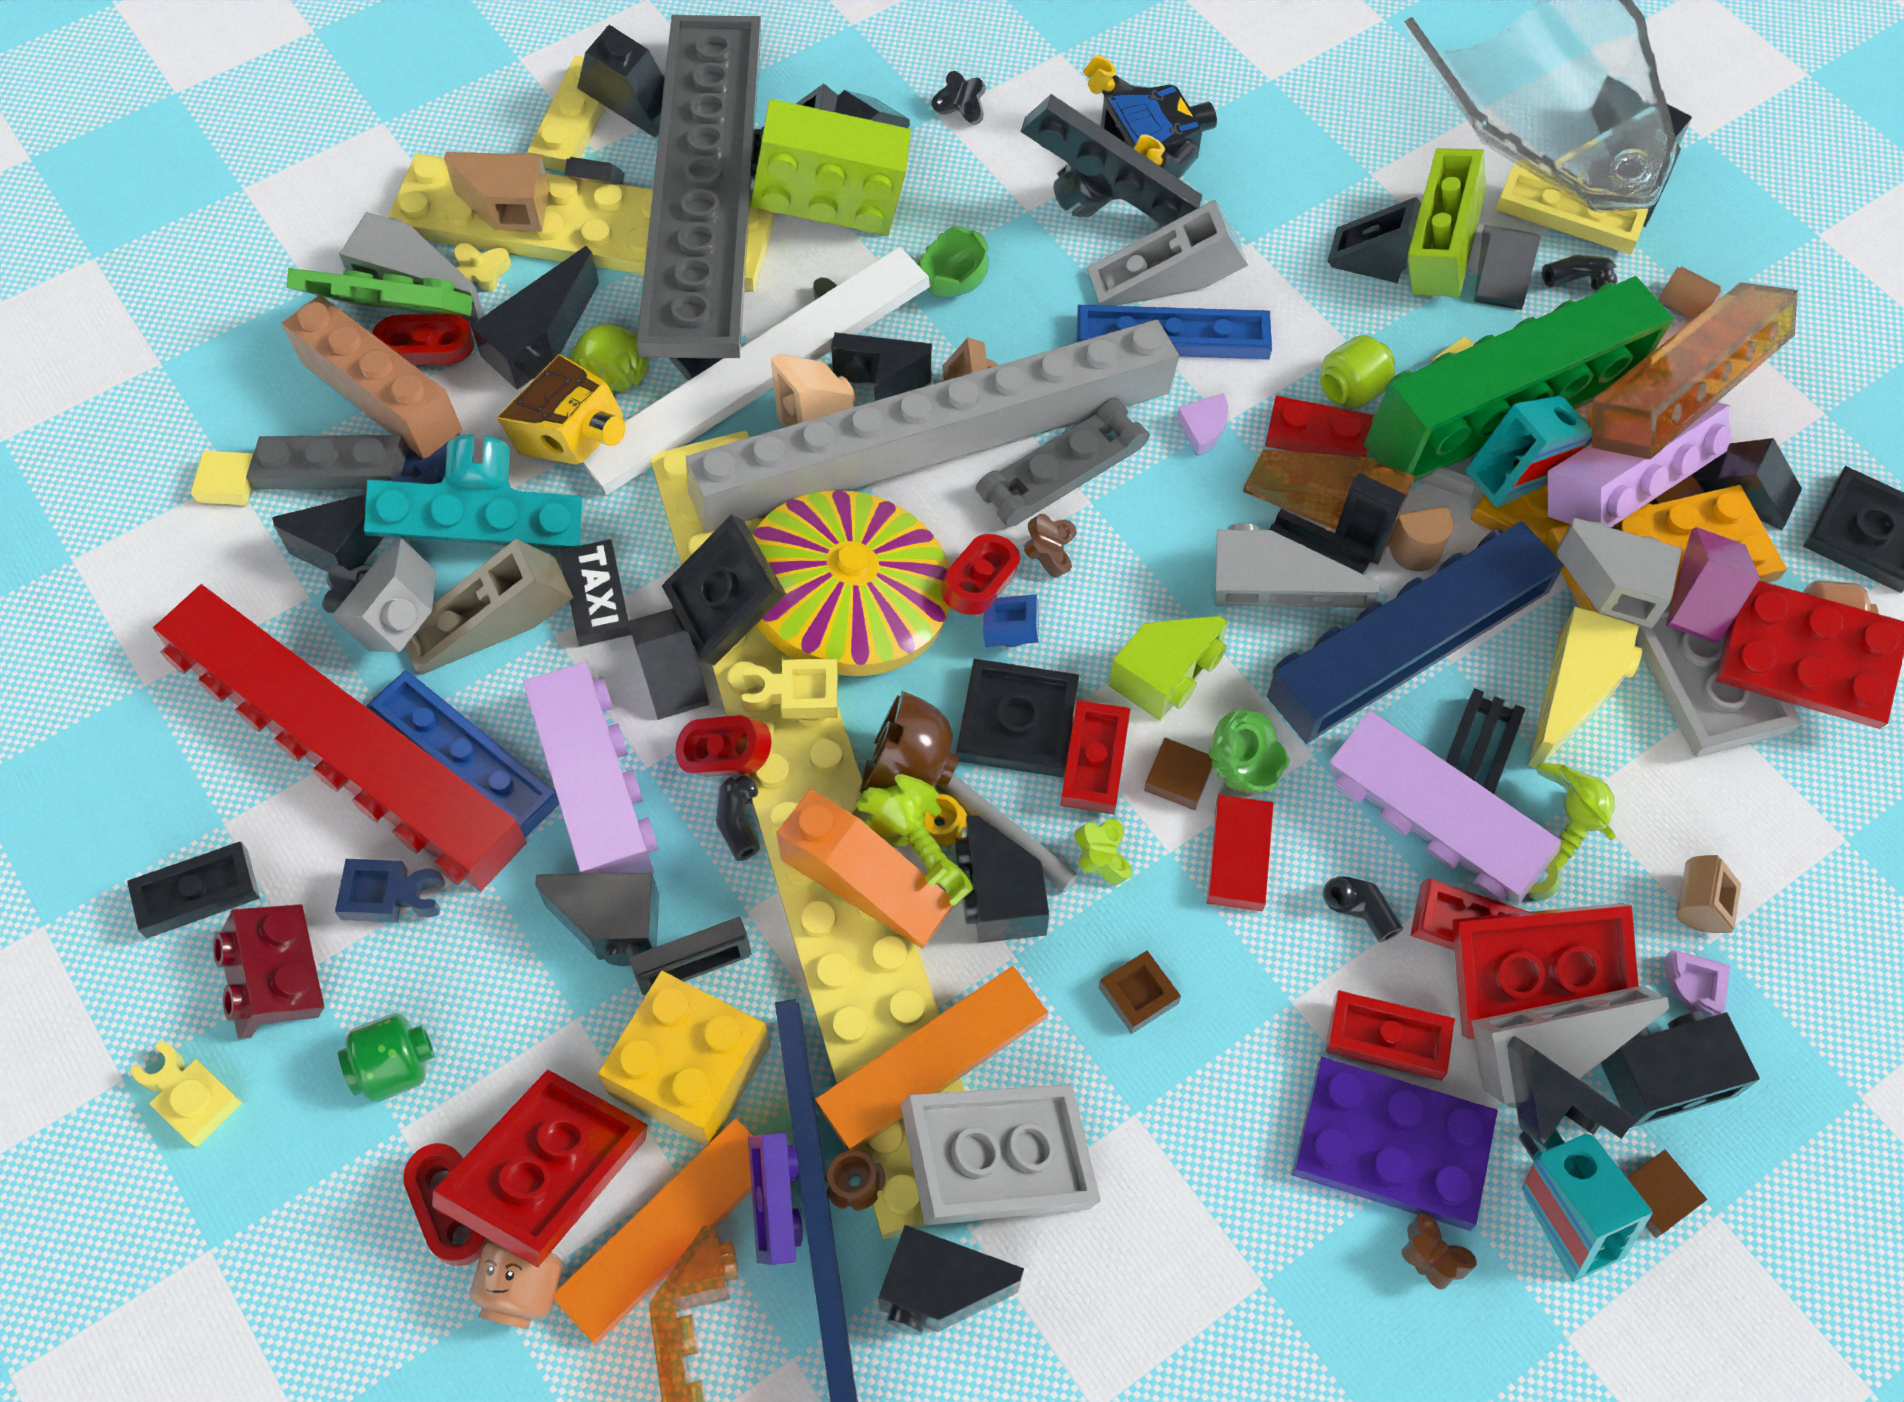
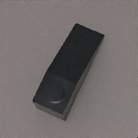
(537, 321)

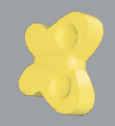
(482, 267)

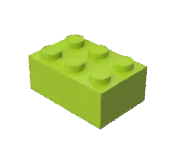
(830, 167)

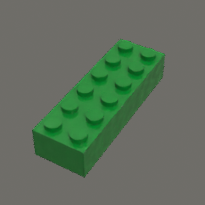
(1461, 398)

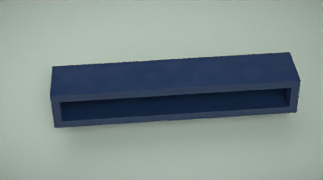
(1412, 631)

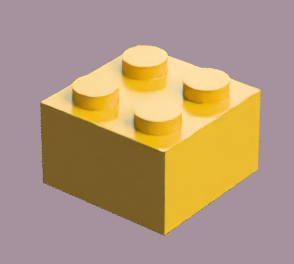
(685, 1058)

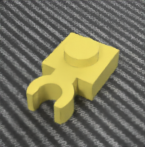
(803, 689)
(189, 1097)

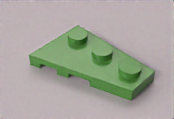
(391, 292)

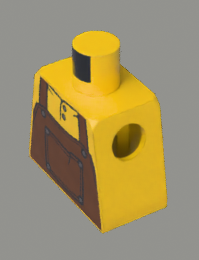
(563, 414)

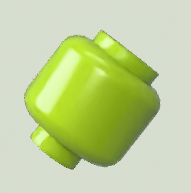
(1357, 371)

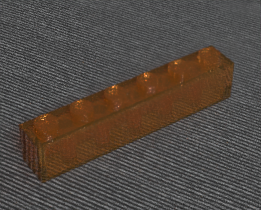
(1692, 370)

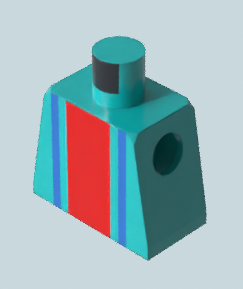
(1537, 435)
(1582, 1202)

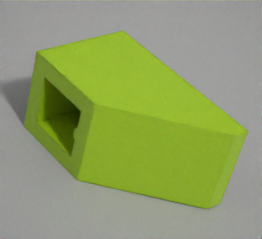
(1164, 660)

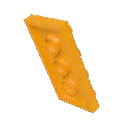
(1719, 511)

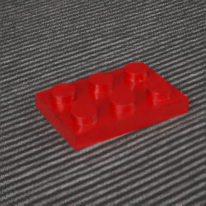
(1814, 654)
(1541, 958)
(540, 1167)

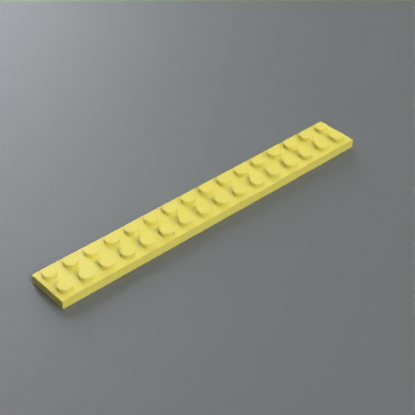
(858, 972)

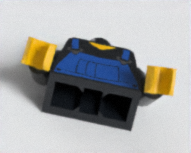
(1151, 119)

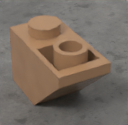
(501, 188)

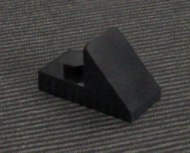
(889, 363)
(668, 663)
(1549, 1092)

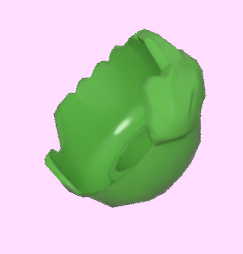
(955, 262)
(1247, 752)

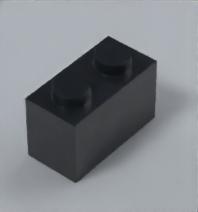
(1680, 1068)

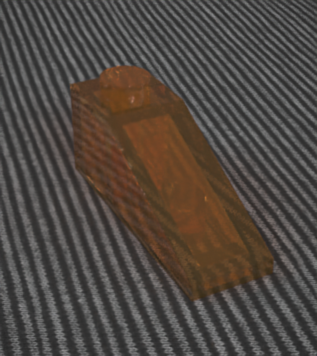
(1315, 482)

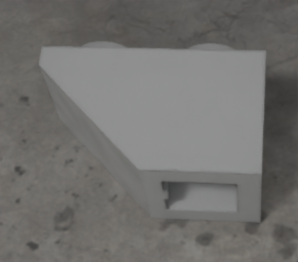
(1620, 571)

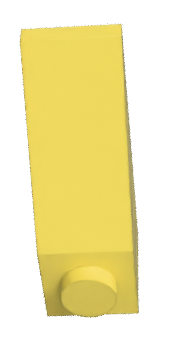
(1586, 670)

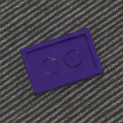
(1396, 1143)

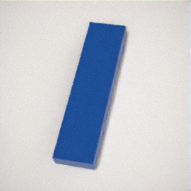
(1191, 330)
(465, 750)

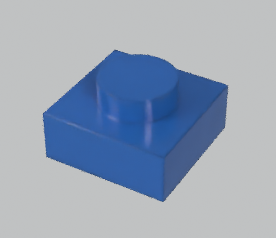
(1012, 621)

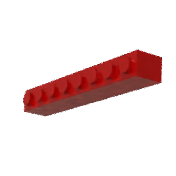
(341, 738)

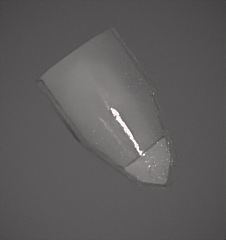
(1567, 99)

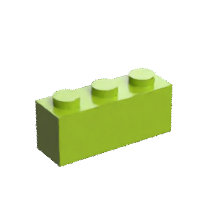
(1447, 222)

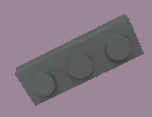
(326, 461)

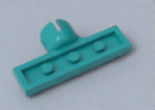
(473, 504)

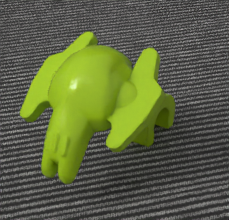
(1588, 807)
(899, 819)

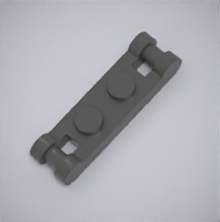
(1063, 464)

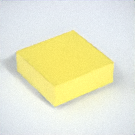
(222, 478)

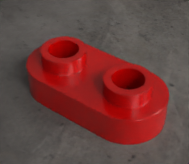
(427, 337)
(980, 574)
(723, 746)
(436, 1225)

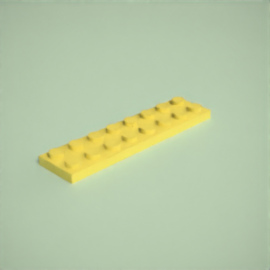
(577, 214)

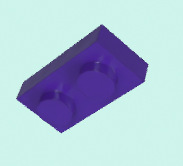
(775, 1222)

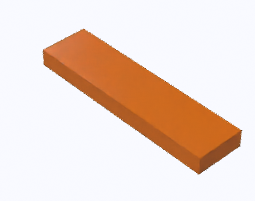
(931, 1058)
(658, 1235)

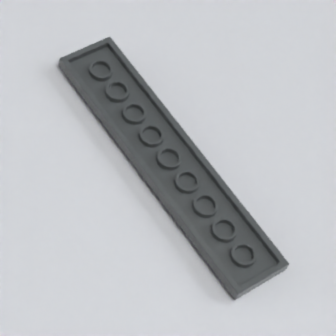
(702, 190)

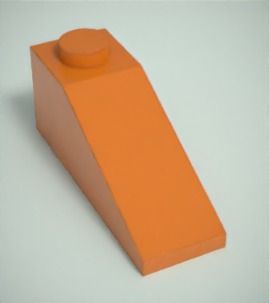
(861, 868)

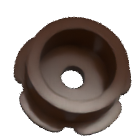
(852, 1164)

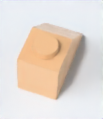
(807, 390)

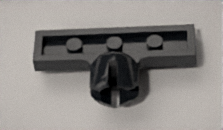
(1104, 167)

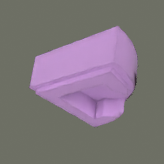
(1204, 422)
(1698, 982)

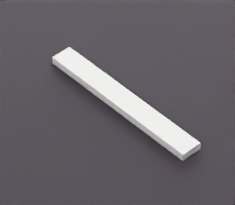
(739, 381)

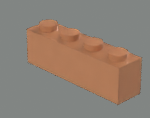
(372, 376)

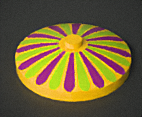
(855, 581)

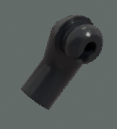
(1579, 266)
(730, 816)
(1363, 901)

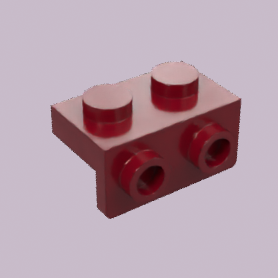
(267, 967)

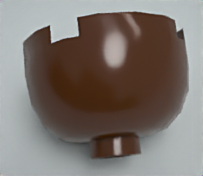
(912, 743)

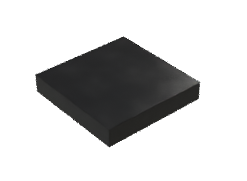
(1862, 528)
(723, 590)
(1017, 718)

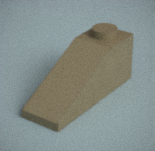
(489, 606)

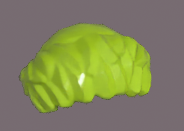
(611, 355)

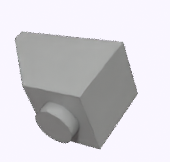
(390, 600)

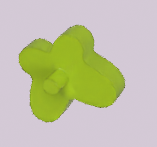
(1101, 852)

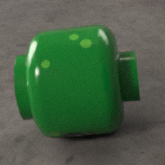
(385, 1057)

